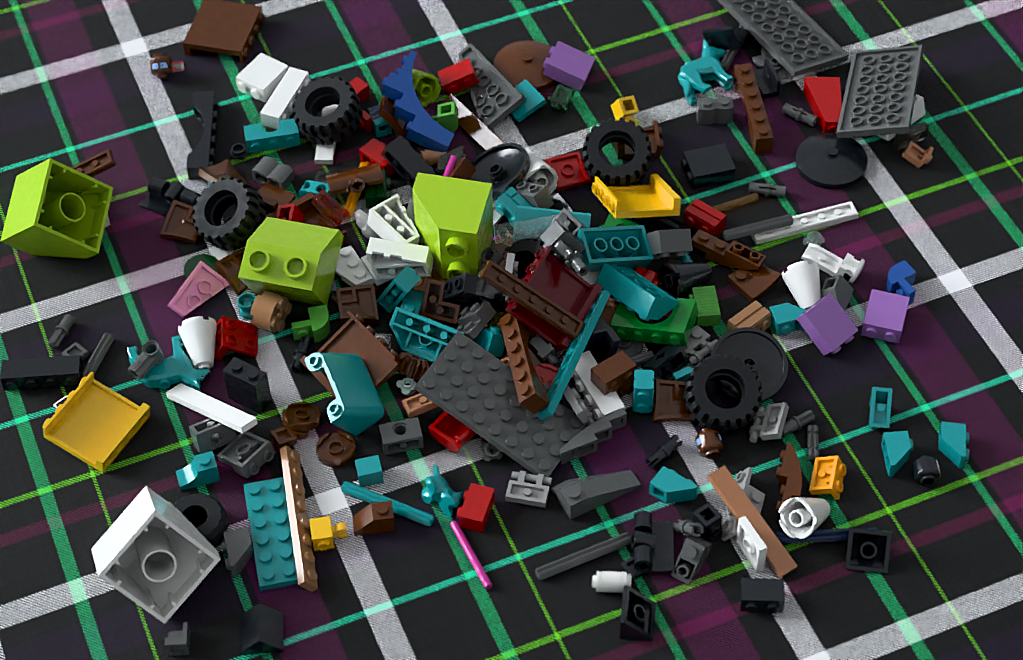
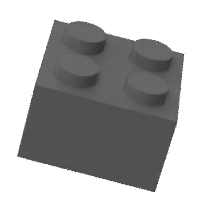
(670, 243)

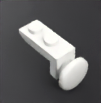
(833, 264)

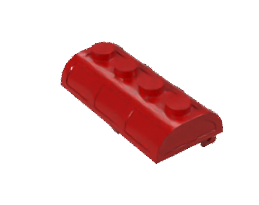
(450, 432)

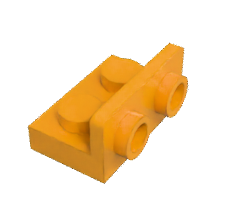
(827, 476)

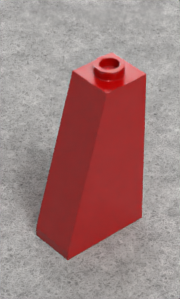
(825, 100)

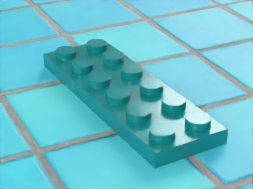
(271, 533)

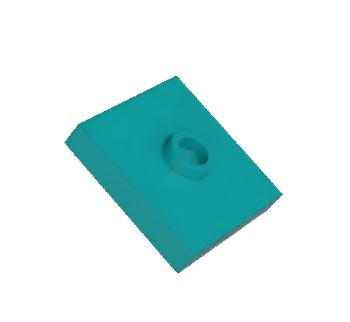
(532, 102)

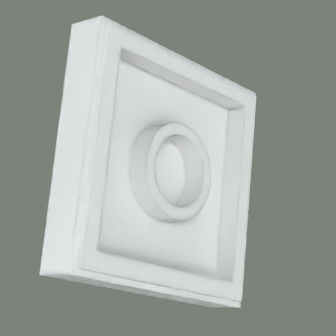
(751, 544)

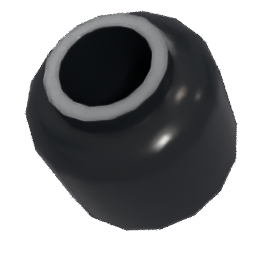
(926, 471)

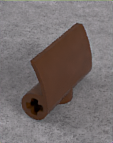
(367, 174)

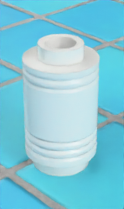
(610, 581)

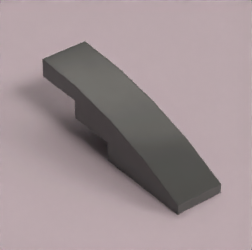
(588, 439)

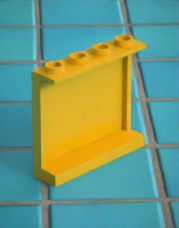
(639, 200)
(95, 423)

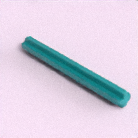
(398, 507)

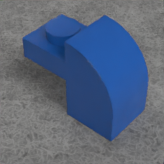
(900, 279)

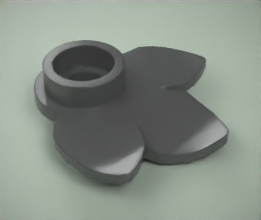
(759, 60)

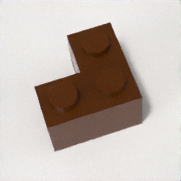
(435, 305)
(614, 374)

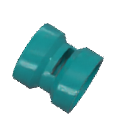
(245, 303)

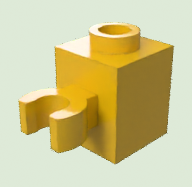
(625, 108)
(323, 532)

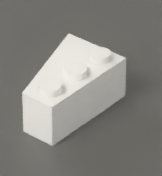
(391, 222)
(391, 257)

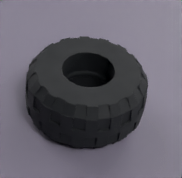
(206, 509)

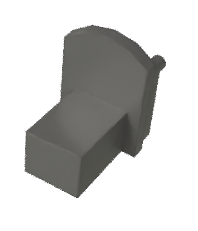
(544, 351)

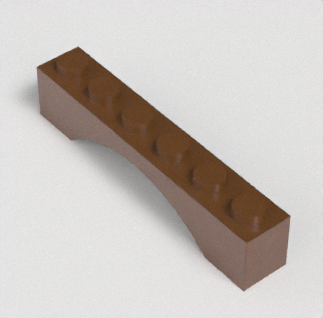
(759, 127)
(527, 383)

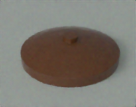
(524, 61)

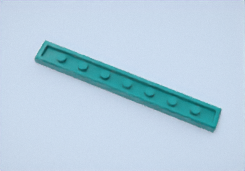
(573, 355)

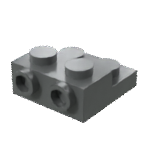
(475, 318)
(247, 454)

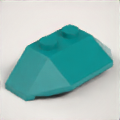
(420, 334)

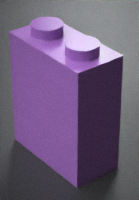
(568, 65)
(885, 316)
(827, 325)

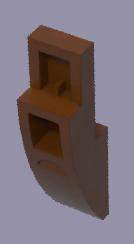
(730, 255)
(789, 475)

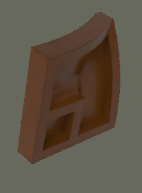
(387, 111)
(218, 171)
(180, 223)
(229, 269)
(754, 283)
(358, 300)
(669, 401)

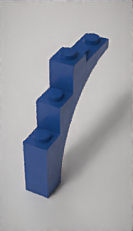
(420, 126)

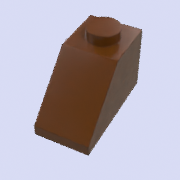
(374, 519)

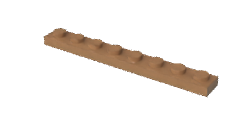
(298, 519)

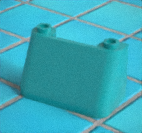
(356, 399)

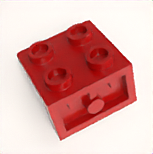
(236, 337)

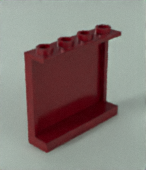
(561, 286)

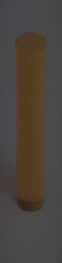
(737, 202)

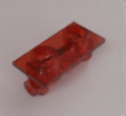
(330, 207)

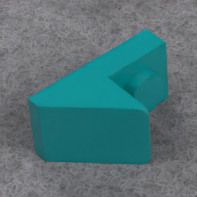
(880, 407)

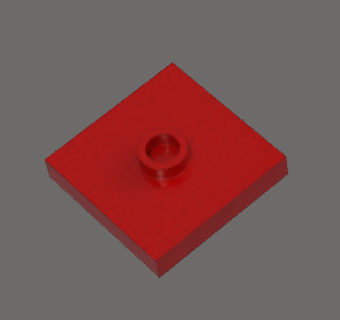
(569, 170)

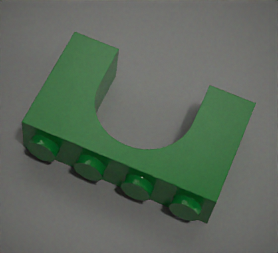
(672, 331)

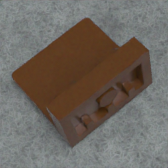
(274, 196)

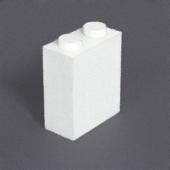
(261, 77)

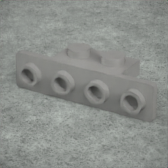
(755, 496)

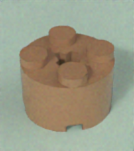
(270, 311)

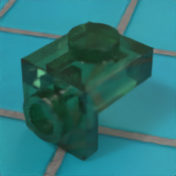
(561, 97)

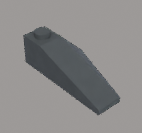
(590, 492)

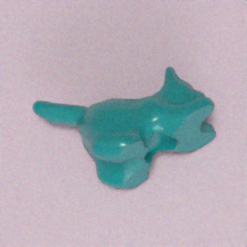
(439, 491)

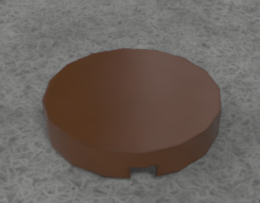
(301, 416)
(335, 449)

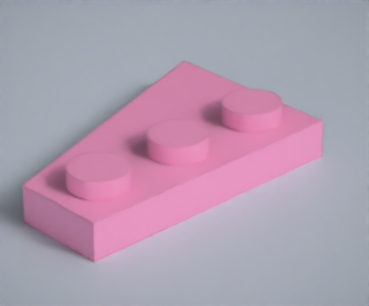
(197, 289)

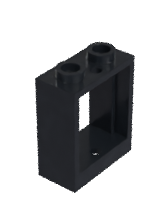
(471, 289)

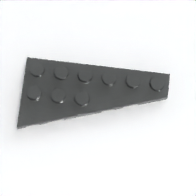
(493, 94)

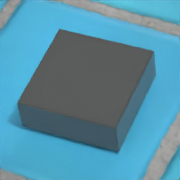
(76, 349)

